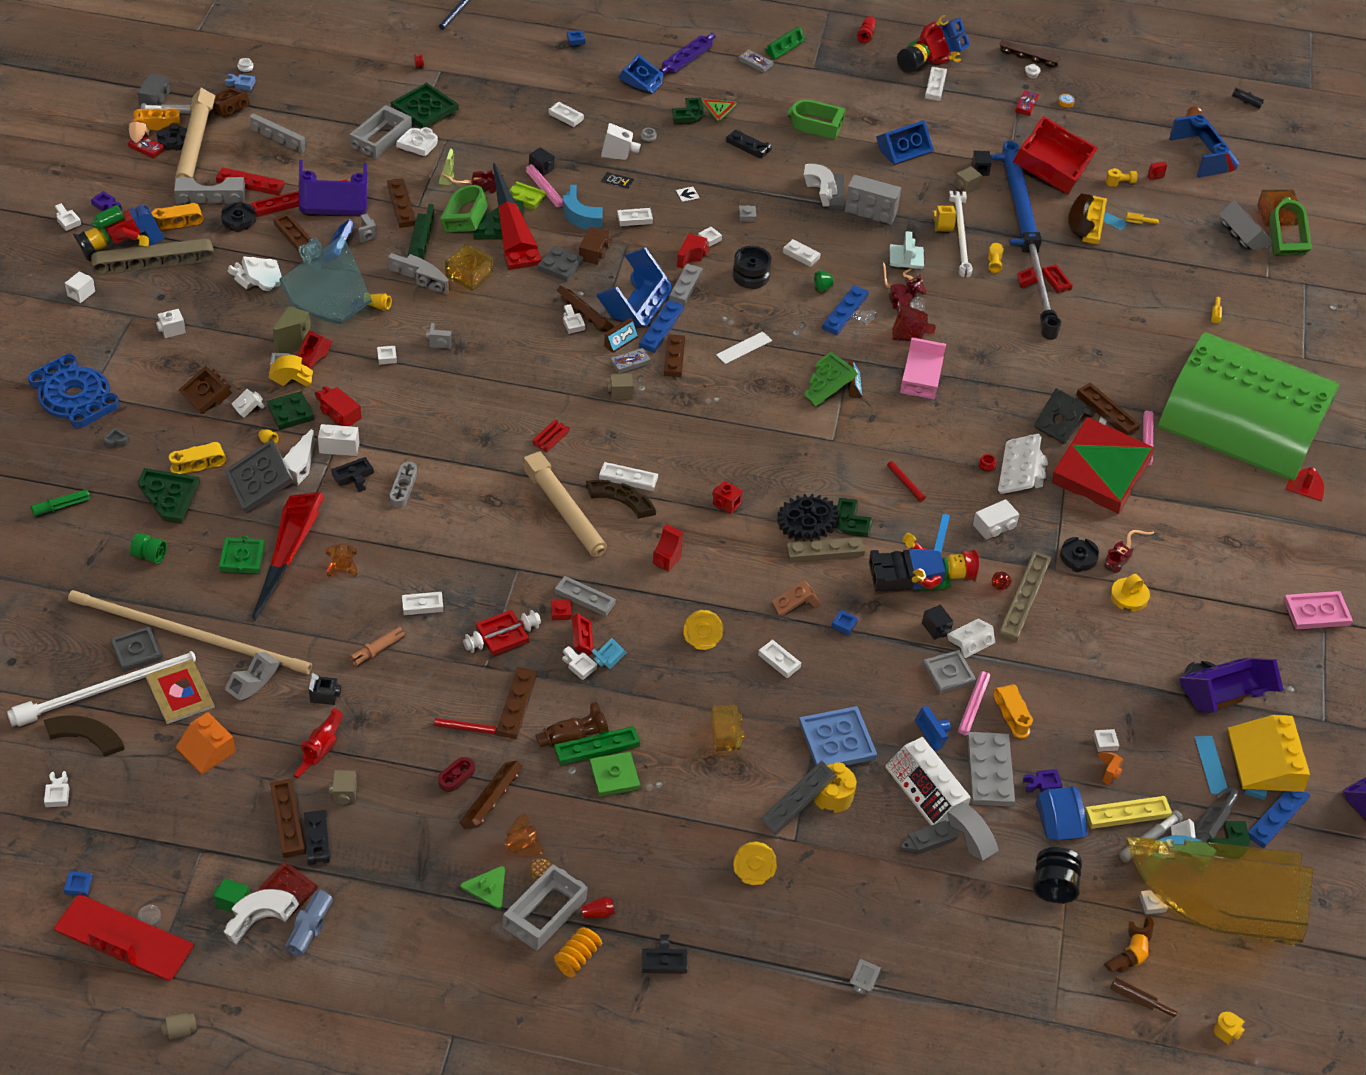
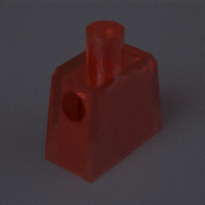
(911, 324)

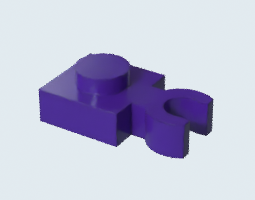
(104, 201)
(1043, 780)

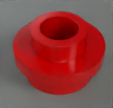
(987, 462)

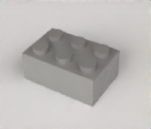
(872, 199)

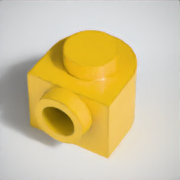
(1228, 1027)

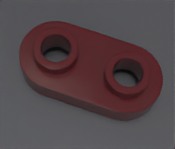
(455, 775)

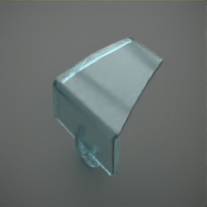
(326, 282)

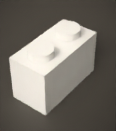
(338, 440)
(996, 519)

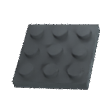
(259, 476)

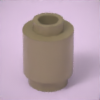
(178, 1025)

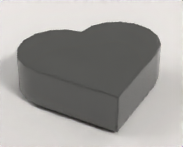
(115, 438)

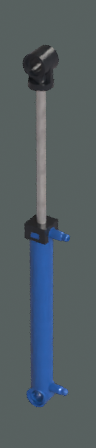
(1030, 238)

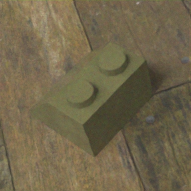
(291, 330)

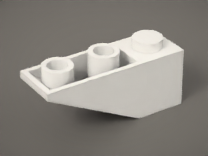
(300, 457)

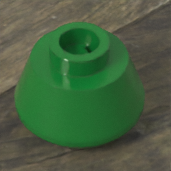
(822, 281)

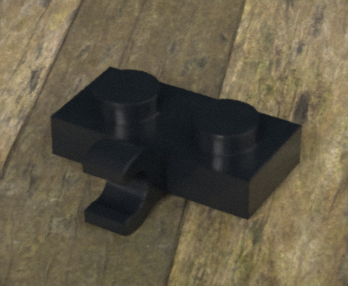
(354, 472)
(664, 959)

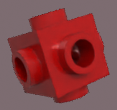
(727, 497)

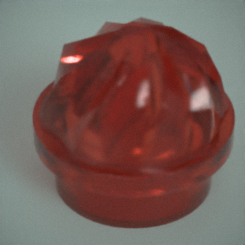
(1001, 580)

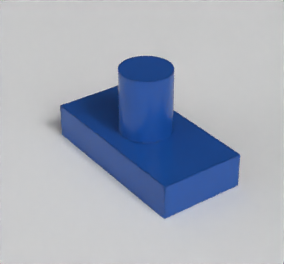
(932, 729)

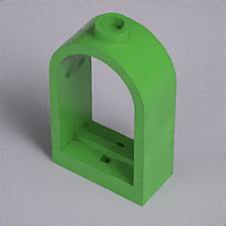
(815, 126)
(469, 221)
(1291, 248)

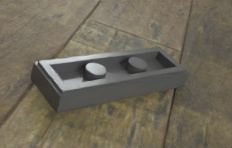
(837, 201)

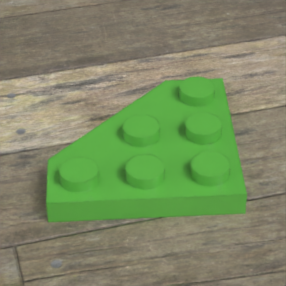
(829, 378)

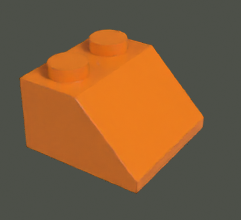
(206, 743)

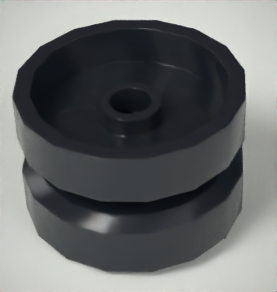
(752, 266)

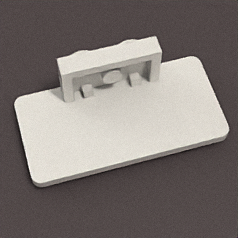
(1022, 464)

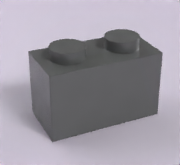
(154, 90)

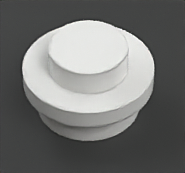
(245, 65)
(1032, 71)

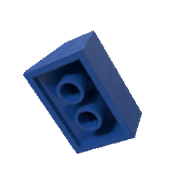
(905, 142)

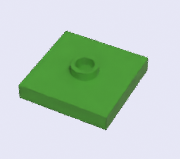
(614, 774)

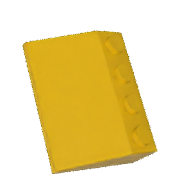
(1269, 754)

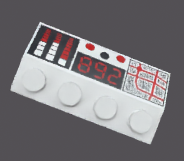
(927, 781)

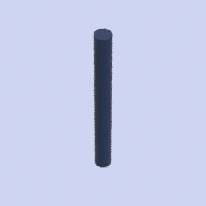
(454, 12)

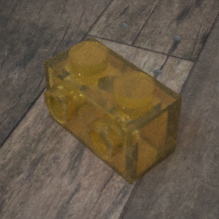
(726, 727)

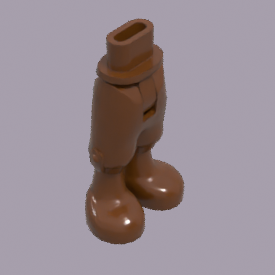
(574, 728)

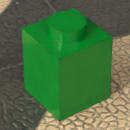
(229, 894)

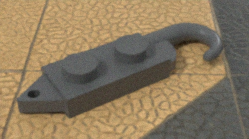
(1215, 815)
(930, 837)

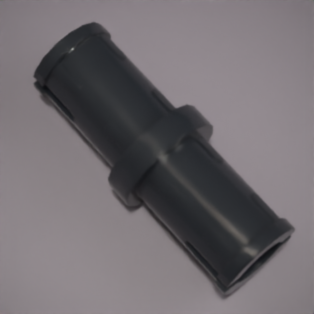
(1248, 97)

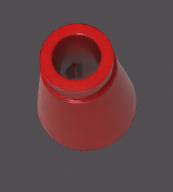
(599, 908)

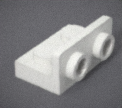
(972, 637)

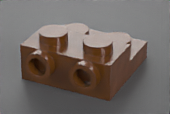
(229, 101)
(205, 389)

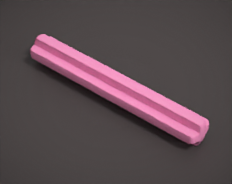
(545, 186)
(1148, 418)
(974, 703)

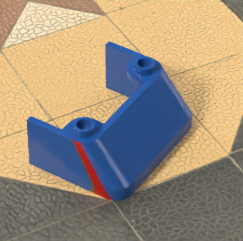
(1221, 159)

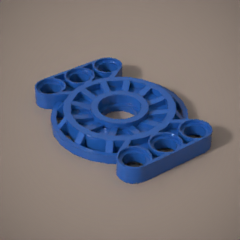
(72, 376)

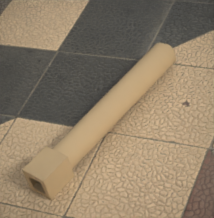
(200, 107)
(540, 472)

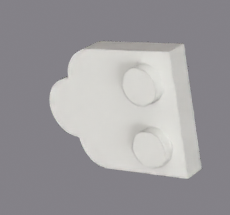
(418, 141)
(262, 272)

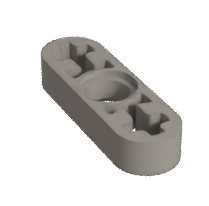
(404, 491)

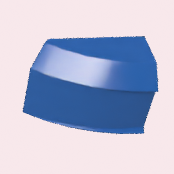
(642, 75)
(1062, 813)

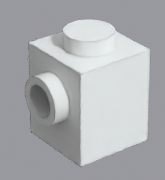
(80, 287)
(171, 323)

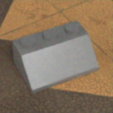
(1245, 227)

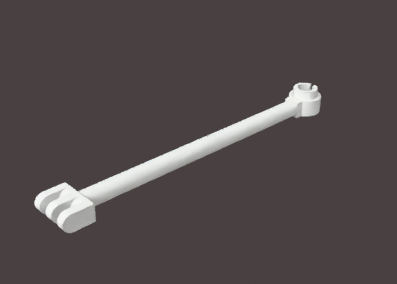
(961, 232)

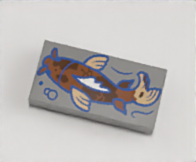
(756, 61)
(630, 360)

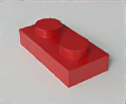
(582, 634)

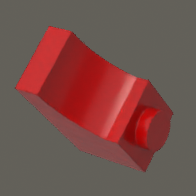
(692, 250)
(313, 349)
(669, 548)

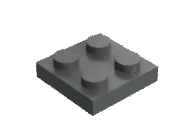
(560, 263)

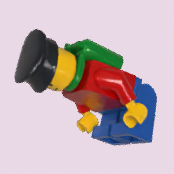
(934, 45)
(119, 227)

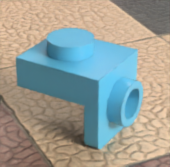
(609, 654)

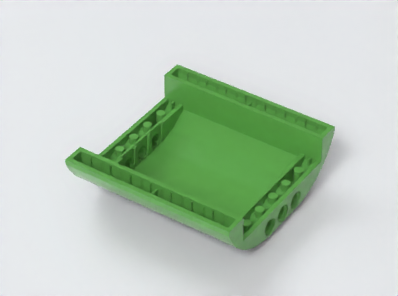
(1248, 405)

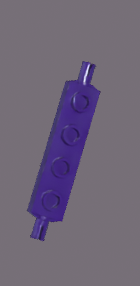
(687, 53)

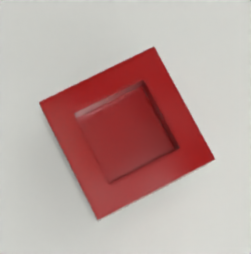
(1157, 170)
(1027, 277)
(561, 610)

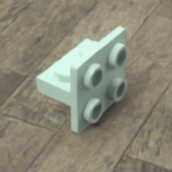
(907, 254)

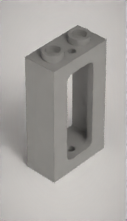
(385, 116)
(552, 879)

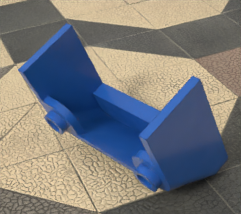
(647, 298)

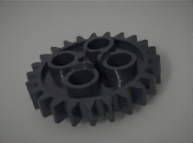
(808, 517)

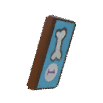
(620, 335)
(855, 385)

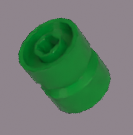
(148, 548)

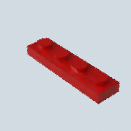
(253, 181)

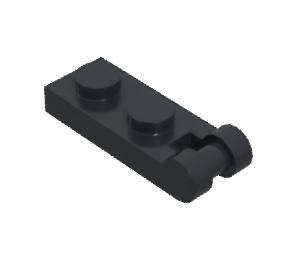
(748, 144)
(316, 837)

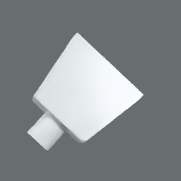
(618, 143)

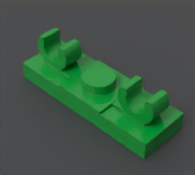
(785, 43)

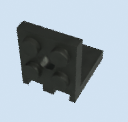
(1070, 409)

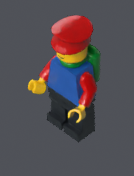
(920, 568)

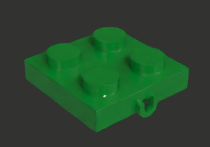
(242, 555)

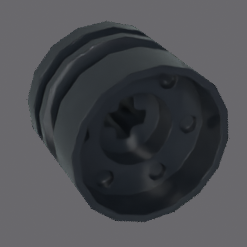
(1057, 875)

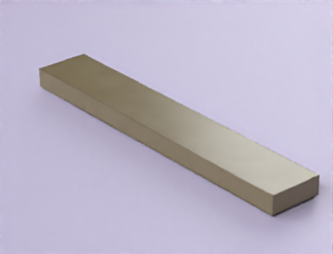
(1024, 596)

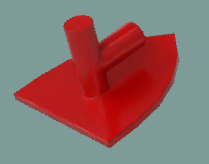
(1308, 484)

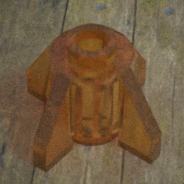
(341, 559)
(522, 838)

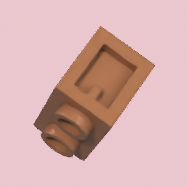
(794, 597)

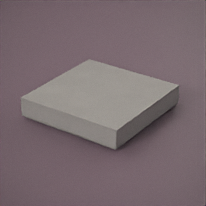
(949, 671)

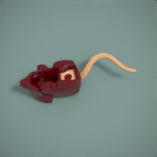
(485, 181)
(914, 285)
(899, 295)
(1120, 553)

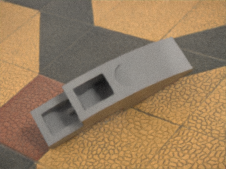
(421, 270)

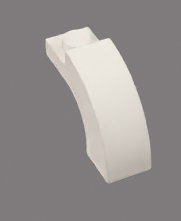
(823, 178)
(258, 906)

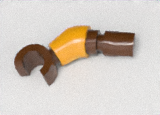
(1137, 950)

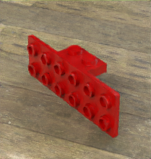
(124, 937)

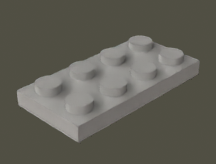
(990, 769)

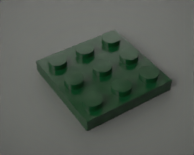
(425, 105)

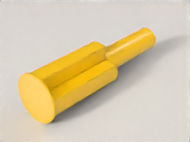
(1138, 218)
(1216, 312)

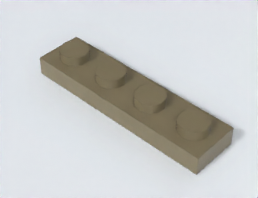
(825, 549)

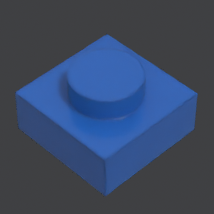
(576, 38)
(844, 622)
(78, 883)

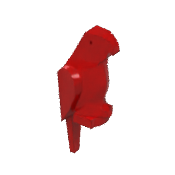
(319, 742)

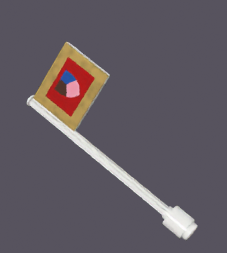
(173, 683)

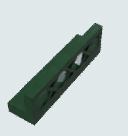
(422, 233)

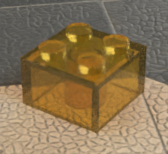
(469, 266)

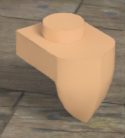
(138, 130)

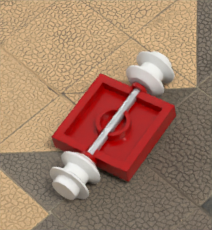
(502, 632)

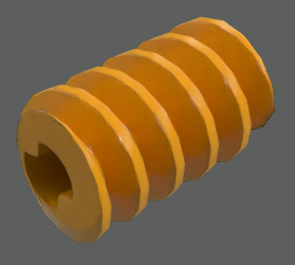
(577, 951)

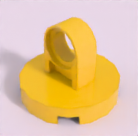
(1130, 593)
(703, 629)
(755, 863)

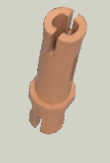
(370, 650)

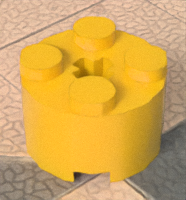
(839, 792)

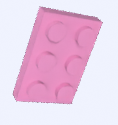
(1318, 610)

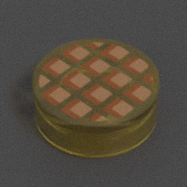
(539, 867)

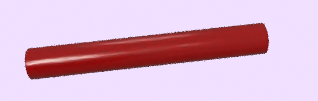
(906, 481)
(465, 726)

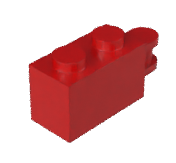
(338, 406)

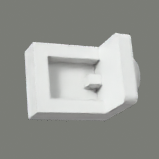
(247, 402)

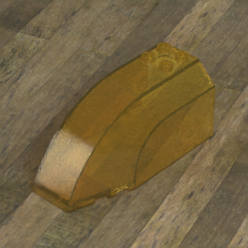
(1229, 886)

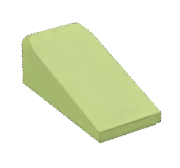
(448, 169)

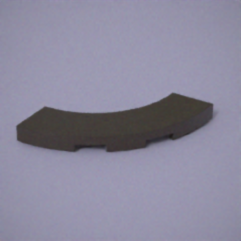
(1077, 215)
(623, 493)
(86, 727)

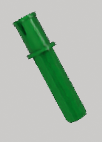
(60, 502)

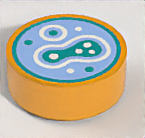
(1066, 100)

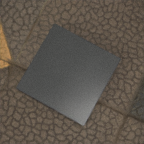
(136, 649)

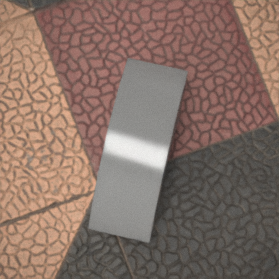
(246, 683)
(977, 833)

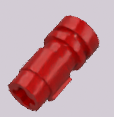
(866, 30)

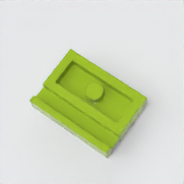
(529, 195)

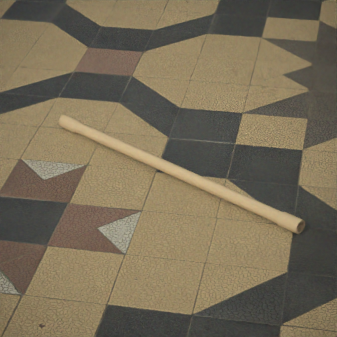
(86, 600)

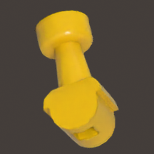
(1115, 176)
(995, 256)

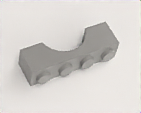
(229, 191)

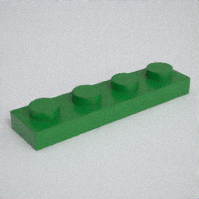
(597, 745)

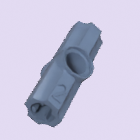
(308, 923)

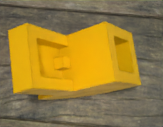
(944, 218)
(288, 368)

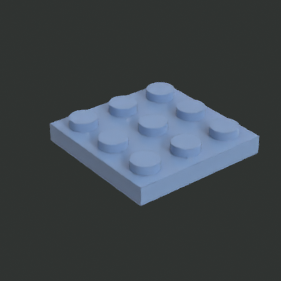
(838, 737)

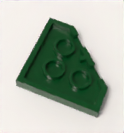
(490, 225)
(168, 492)

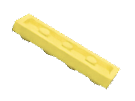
(1128, 812)

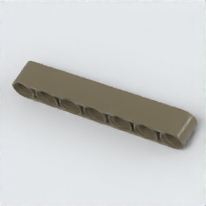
(152, 256)

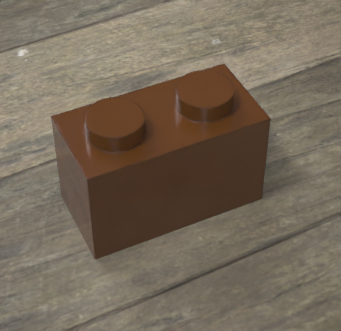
(594, 245)

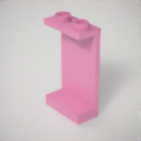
(923, 368)

